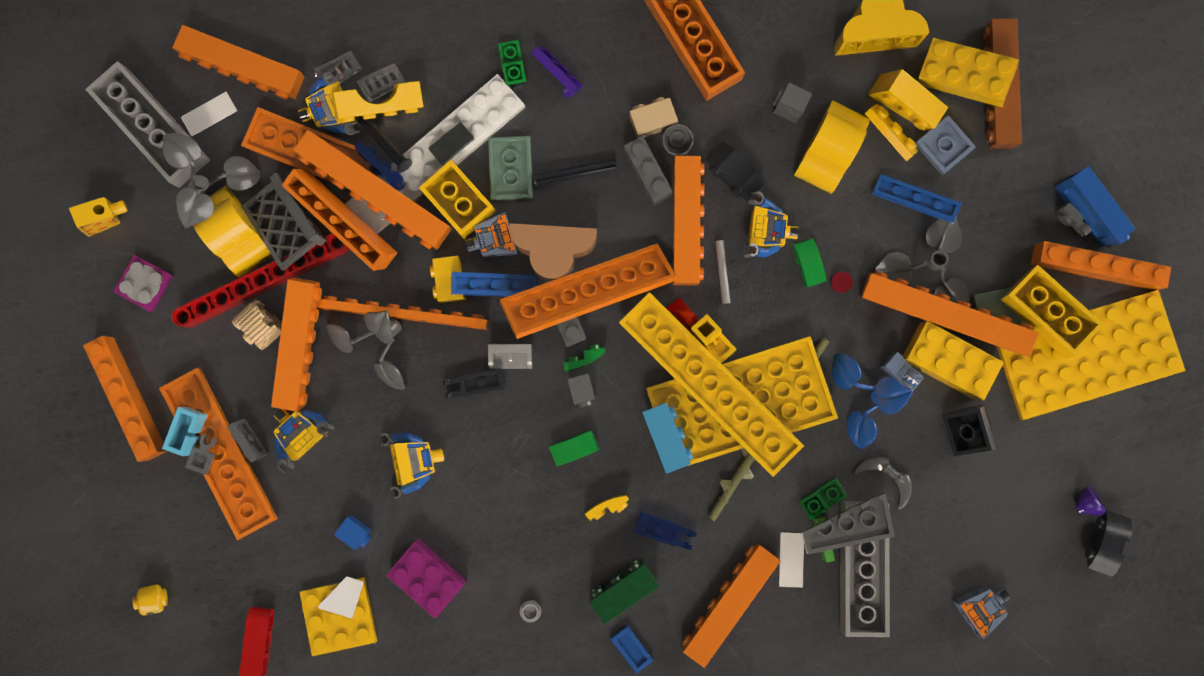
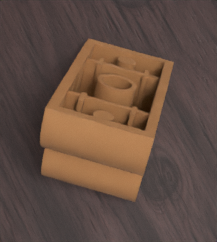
(553, 247)

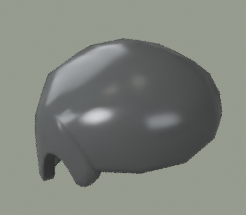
(677, 140)

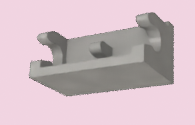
(510, 356)

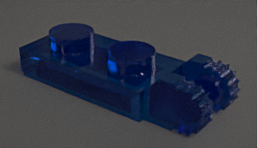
(382, 167)
(662, 530)

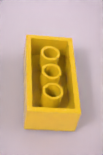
(968, 72)
(1052, 312)
(952, 361)

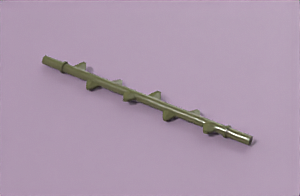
(744, 471)

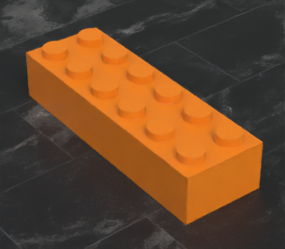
(698, 44)

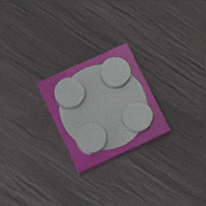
(143, 283)

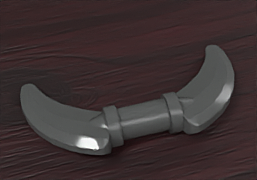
(902, 480)

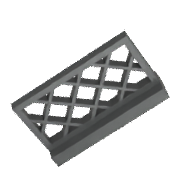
(294, 208)

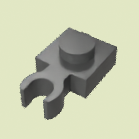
(1071, 217)
(201, 458)

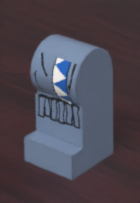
(902, 371)

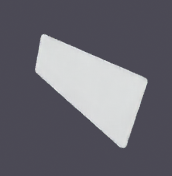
(343, 598)

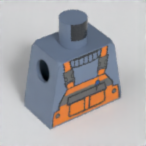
(493, 238)
(983, 609)

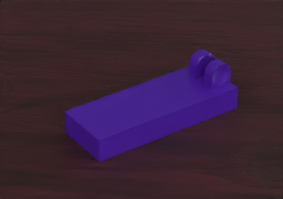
(558, 70)

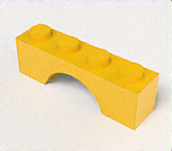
(404, 97)

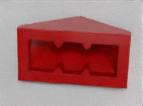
(683, 314)

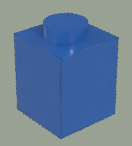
(353, 533)

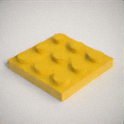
(333, 631)

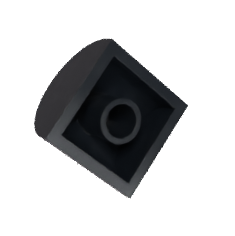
(969, 430)

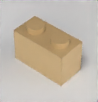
(653, 117)

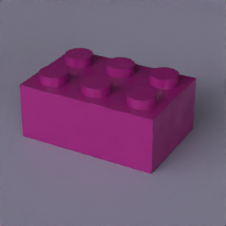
(426, 578)

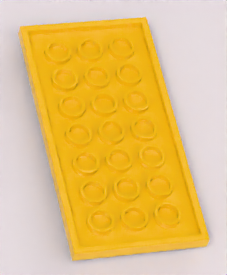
(1126, 352)
(781, 378)

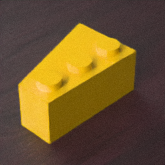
(908, 99)

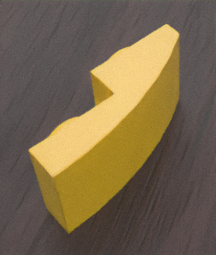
(614, 504)

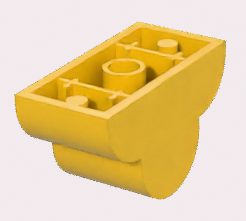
(881, 27)
(833, 147)
(232, 234)

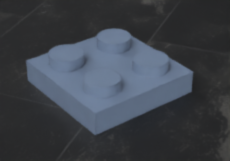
(945, 145)

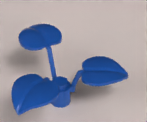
(887, 395)

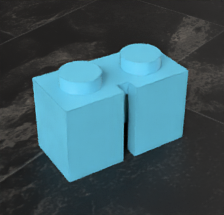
(183, 431)

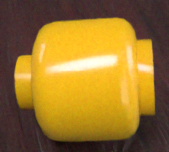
(150, 600)

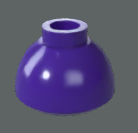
(1090, 502)

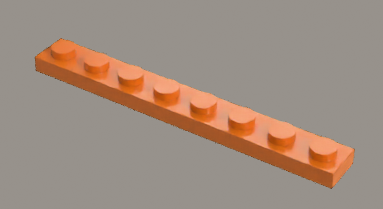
(413, 313)

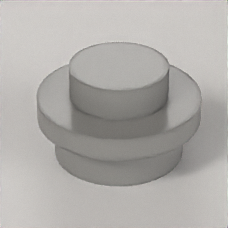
(530, 611)

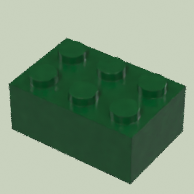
(623, 590)

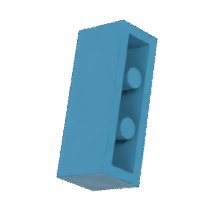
(667, 437)

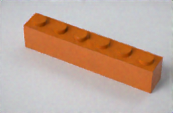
(238, 62)
(339, 219)
(686, 220)
(1101, 266)
(295, 344)
(125, 398)
(730, 604)

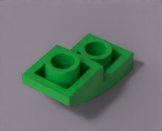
(512, 62)
(810, 262)
(592, 354)
(574, 448)
(823, 498)

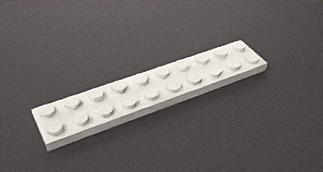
(480, 114)

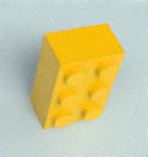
(457, 199)

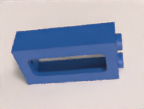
(1097, 207)

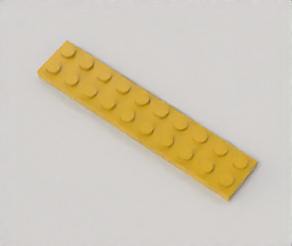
(711, 384)

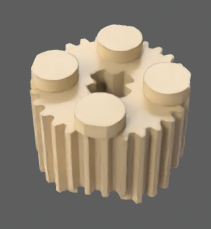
(258, 325)

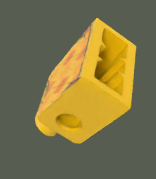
(97, 215)

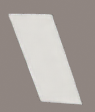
(208, 114)
(791, 560)

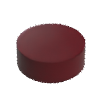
(841, 282)

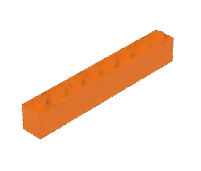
(371, 189)
(948, 314)

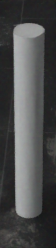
(722, 268)

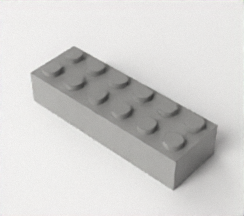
(140, 119)
(864, 587)

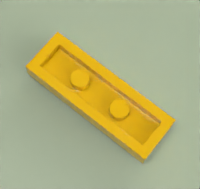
(892, 131)

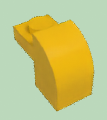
(711, 337)

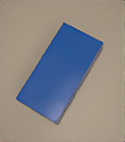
(631, 648)

